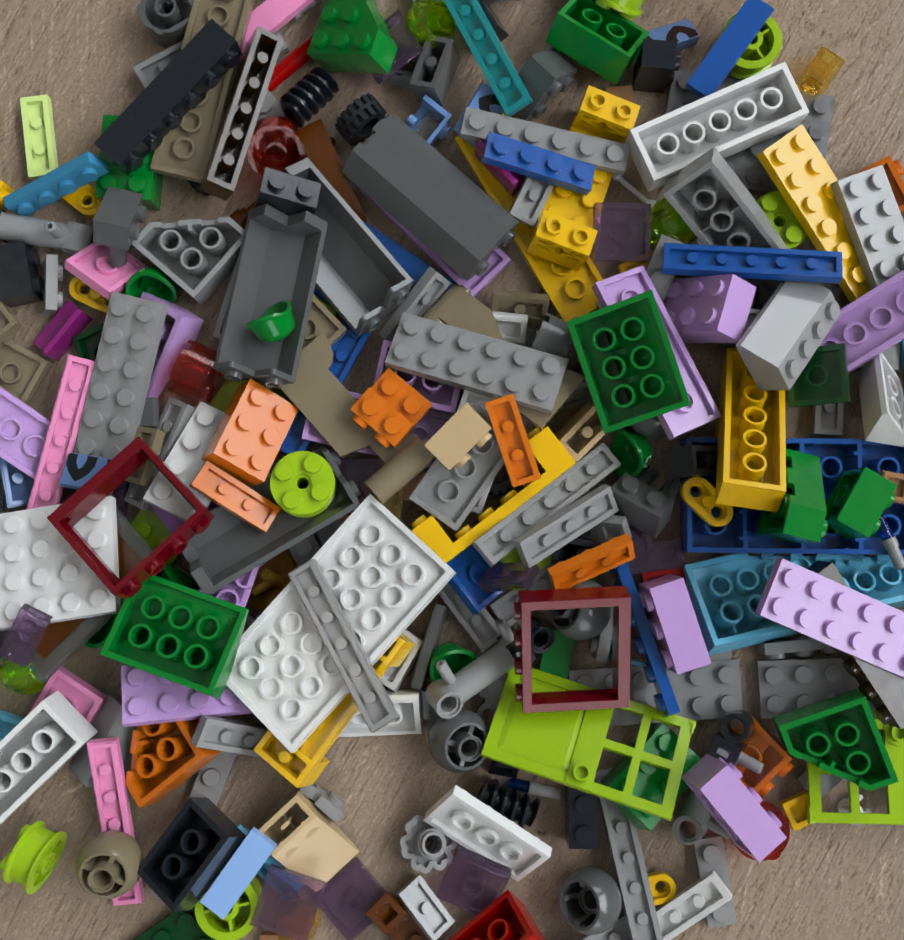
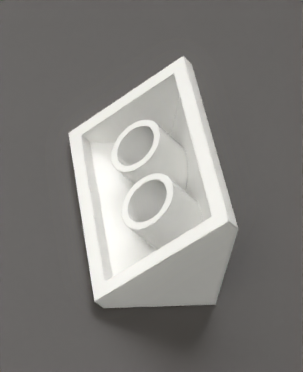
(881, 402)
(408, 707)

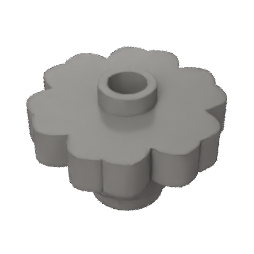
(413, 846)

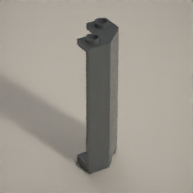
(430, 197)
(274, 265)
(354, 266)
(235, 547)

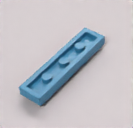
(56, 184)

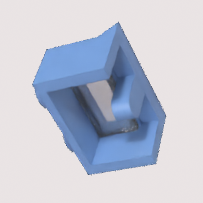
(430, 121)

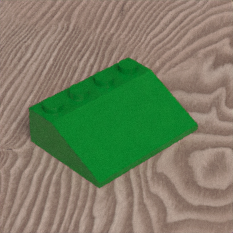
(628, 362)
(178, 635)

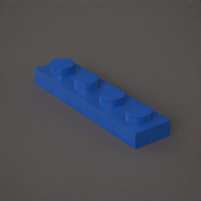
(538, 163)

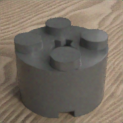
(165, 19)
(551, 337)

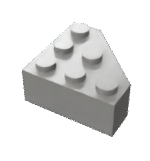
(193, 252)

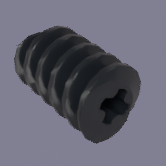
(308, 96)
(509, 804)

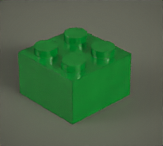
(859, 503)

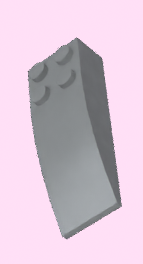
(722, 211)

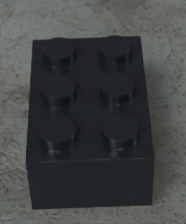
(190, 854)

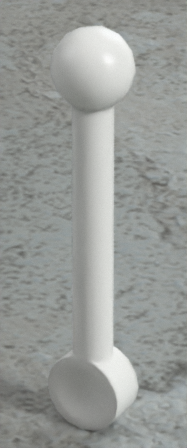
(615, 177)

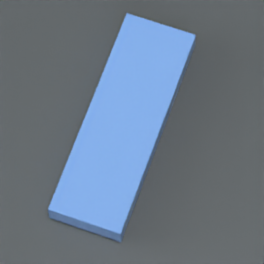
(238, 873)

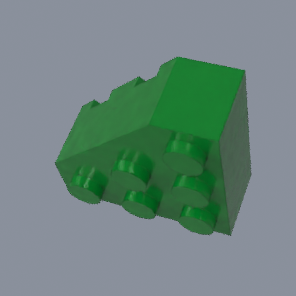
(352, 38)
(803, 506)
(839, 739)

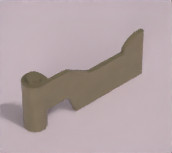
(464, 311)
(328, 407)

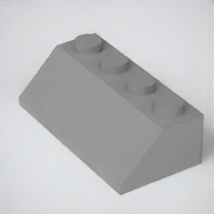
(787, 333)

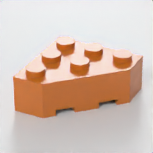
(163, 760)

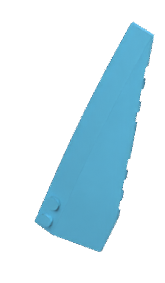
(730, 588)

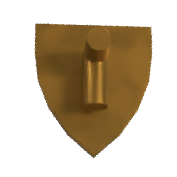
(271, 580)

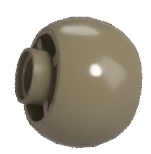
(109, 864)

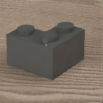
(544, 77)

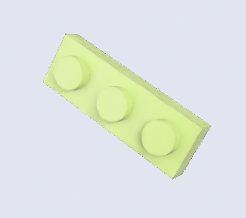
(39, 135)

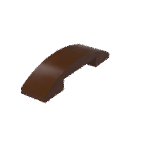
(325, 159)
(394, 919)

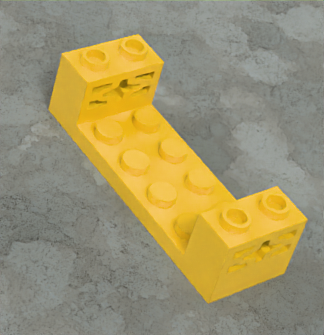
(566, 221)
(551, 461)
(309, 760)

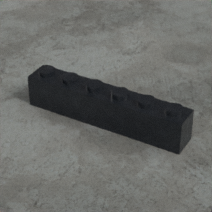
(169, 97)

